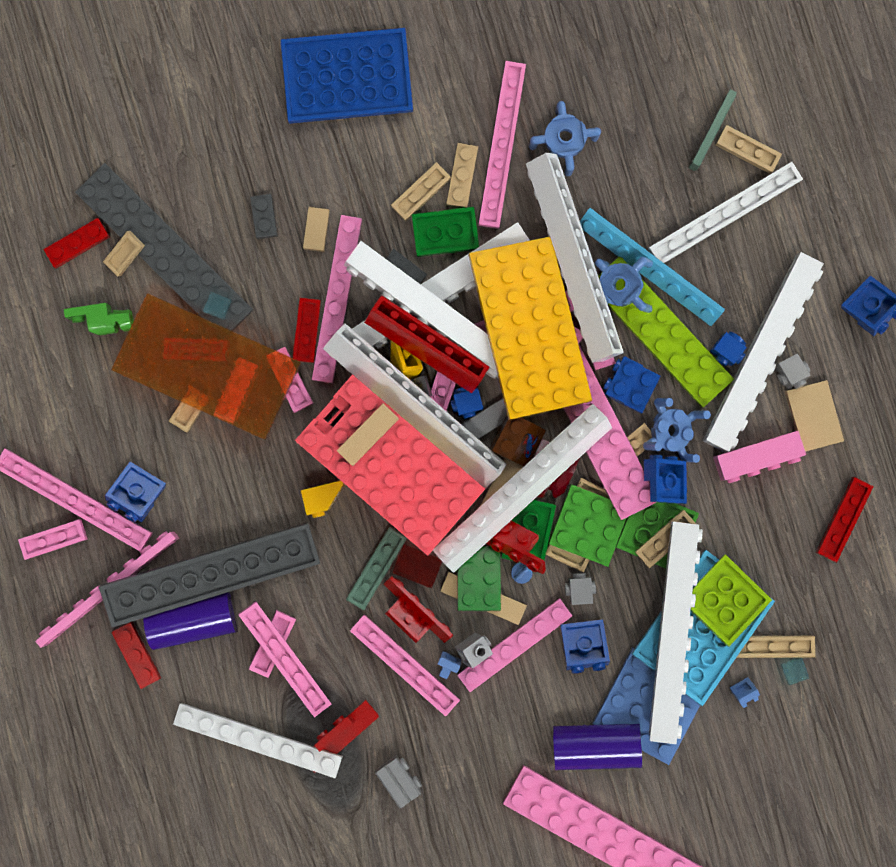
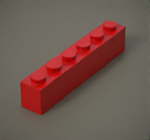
(426, 344)

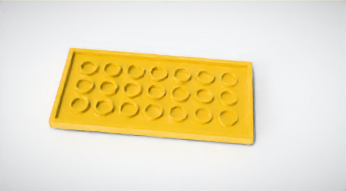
(530, 328)

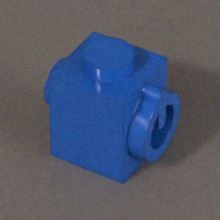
(729, 349)
(466, 403)

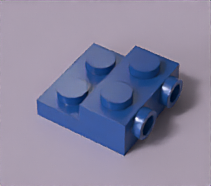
(872, 306)
(631, 384)
(666, 479)
(134, 492)
(585, 646)

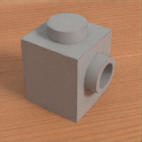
(793, 372)
(580, 589)
(474, 650)

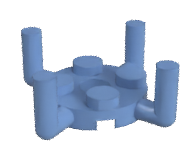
(562, 148)
(632, 279)
(683, 429)

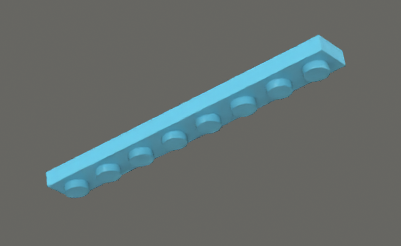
(659, 273)

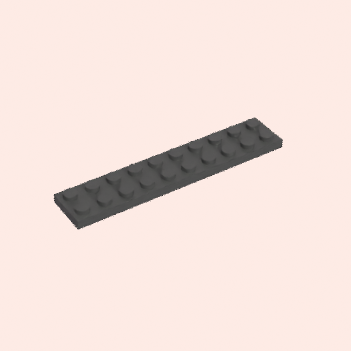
(163, 247)
(209, 574)

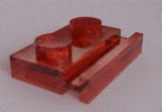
(417, 566)

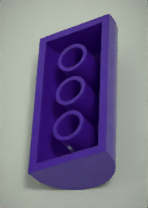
(191, 622)
(597, 747)

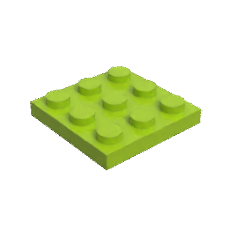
(728, 600)

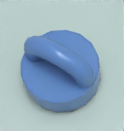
(521, 573)

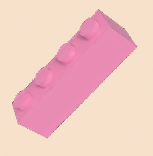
(759, 456)

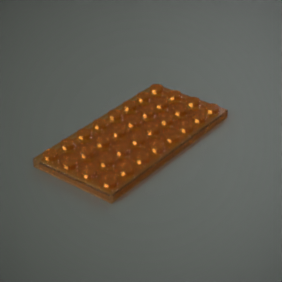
(206, 366)

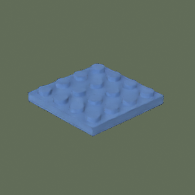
(631, 703)

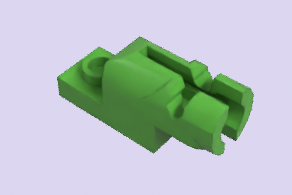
(101, 318)

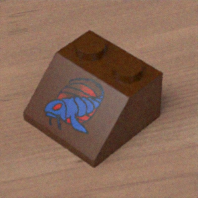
(517, 440)

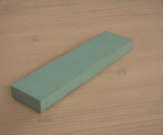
(713, 129)
(376, 568)

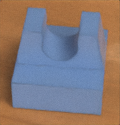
(448, 663)
(745, 691)

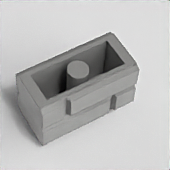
(398, 781)

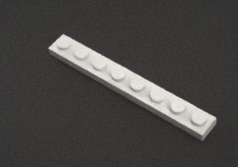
(726, 213)
(257, 740)

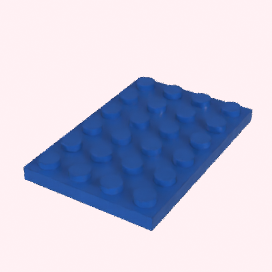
(346, 75)

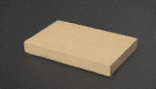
(814, 415)

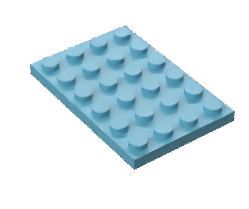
(708, 654)

